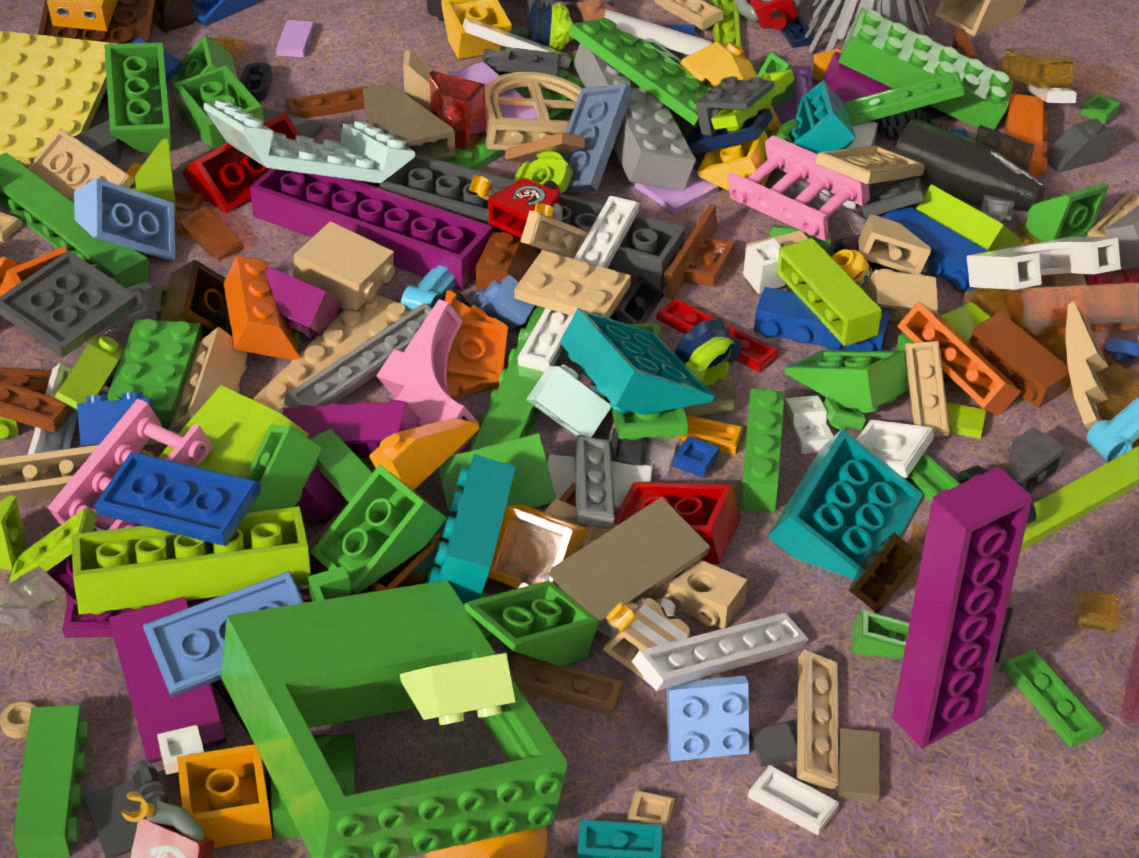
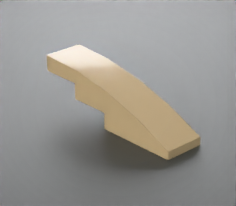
(1084, 362)

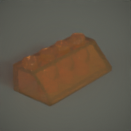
(1102, 304)

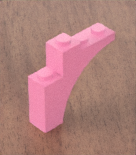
(421, 370)

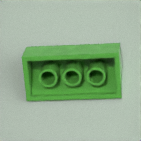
(137, 94)

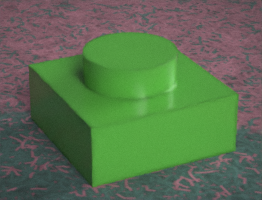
(1100, 108)
(843, 417)

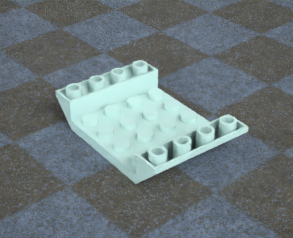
(361, 155)

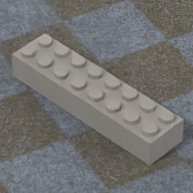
(648, 137)

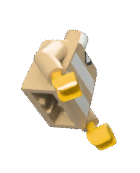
(641, 628)

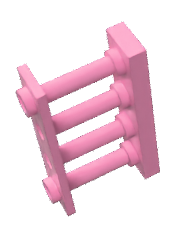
(797, 164)
(127, 436)

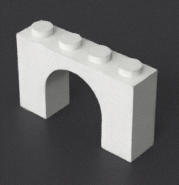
(1025, 264)

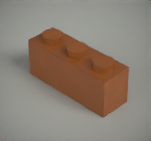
(1021, 359)

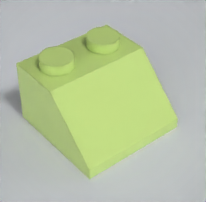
(461, 687)

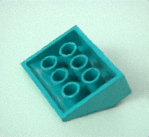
(631, 366)
(844, 507)

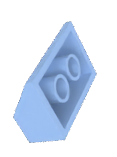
(126, 218)

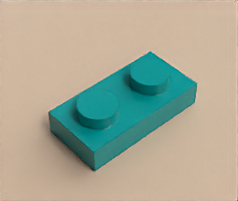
(618, 840)

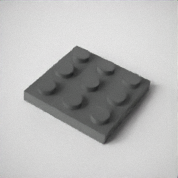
(66, 303)

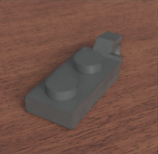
(522, 60)

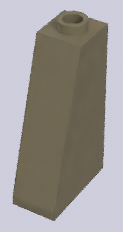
(408, 121)

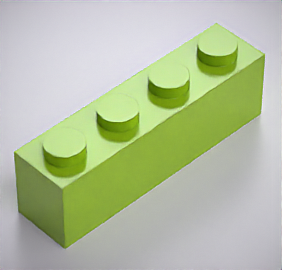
(829, 292)

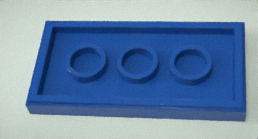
(178, 498)

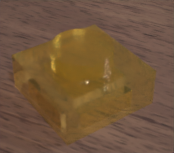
(1097, 611)

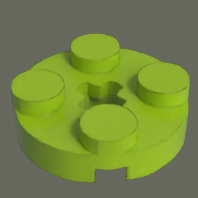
(548, 166)

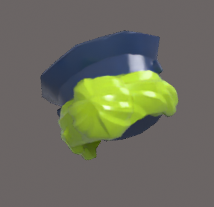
(549, 24)
(709, 350)

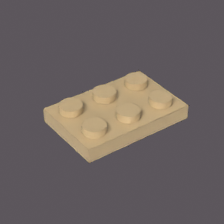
(571, 284)

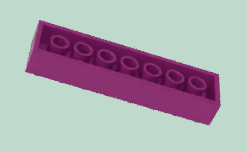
(414, 230)
(960, 604)

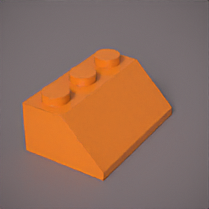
(254, 313)

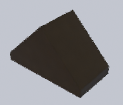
(884, 571)

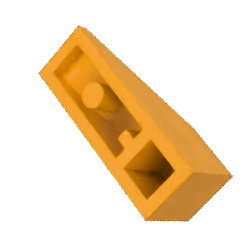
(421, 450)

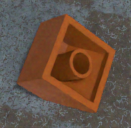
(503, 257)

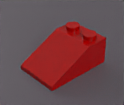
(705, 507)

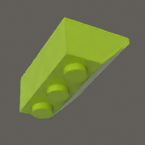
(967, 221)

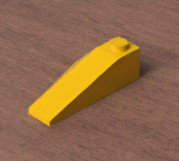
(723, 61)

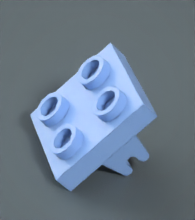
(708, 718)

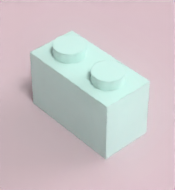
(569, 401)

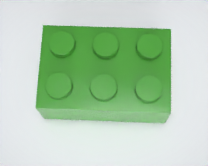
(206, 88)

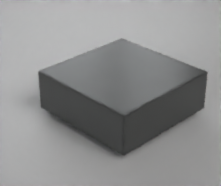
(773, 744)

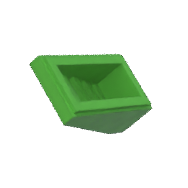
(867, 635)

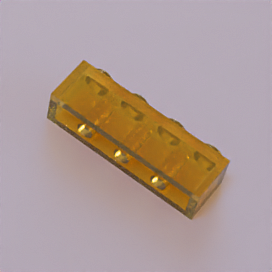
(1039, 67)

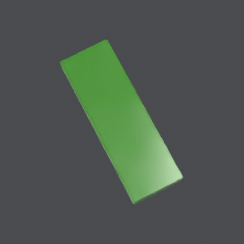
(1052, 698)

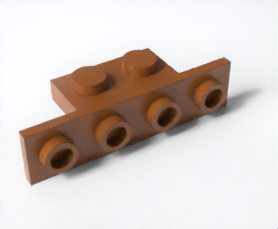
(701, 256)

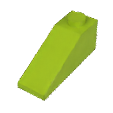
(156, 174)
(90, 371)

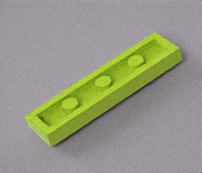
(733, 118)

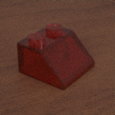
(459, 105)

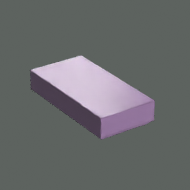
(295, 38)

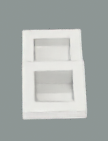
(808, 422)

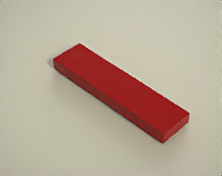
(684, 317)

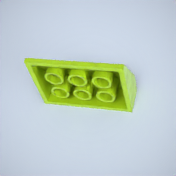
(234, 429)

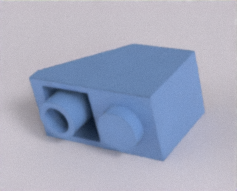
(500, 303)

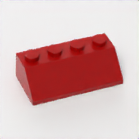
(228, 173)

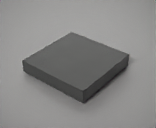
(894, 196)

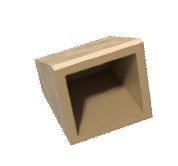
(978, 15)

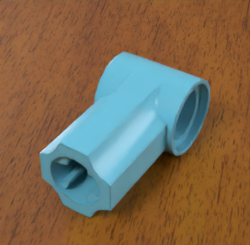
(429, 289)
(1116, 436)

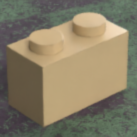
(901, 291)

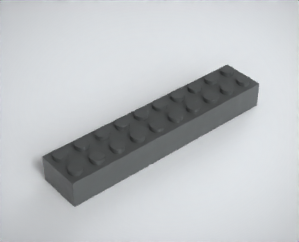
(644, 251)

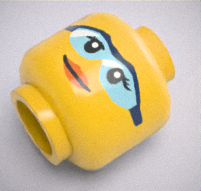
(854, 265)

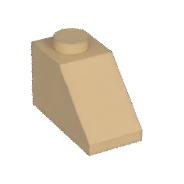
(417, 79)
(892, 245)

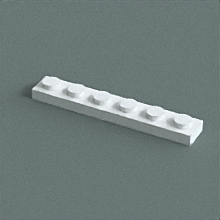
(719, 651)

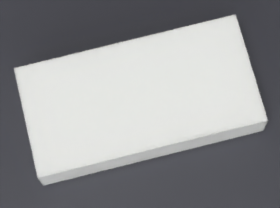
(793, 799)

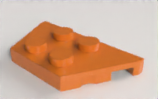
(476, 351)

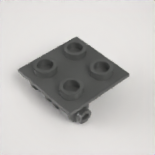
(105, 807)

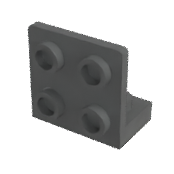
(730, 95)

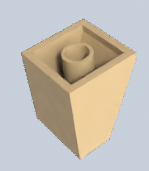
(344, 265)

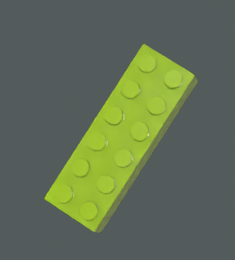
(155, 566)

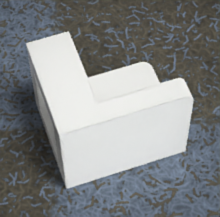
(761, 265)
(178, 743)

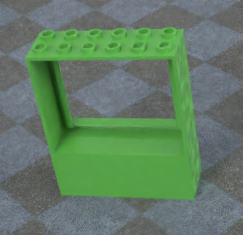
(345, 663)

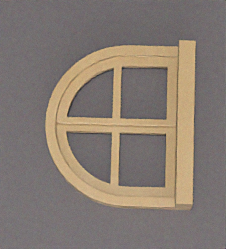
(511, 132)

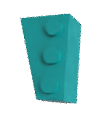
(822, 121)

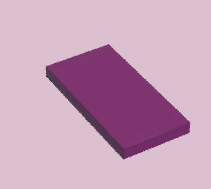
(149, 696)

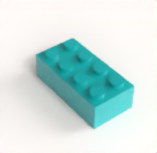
(474, 528)

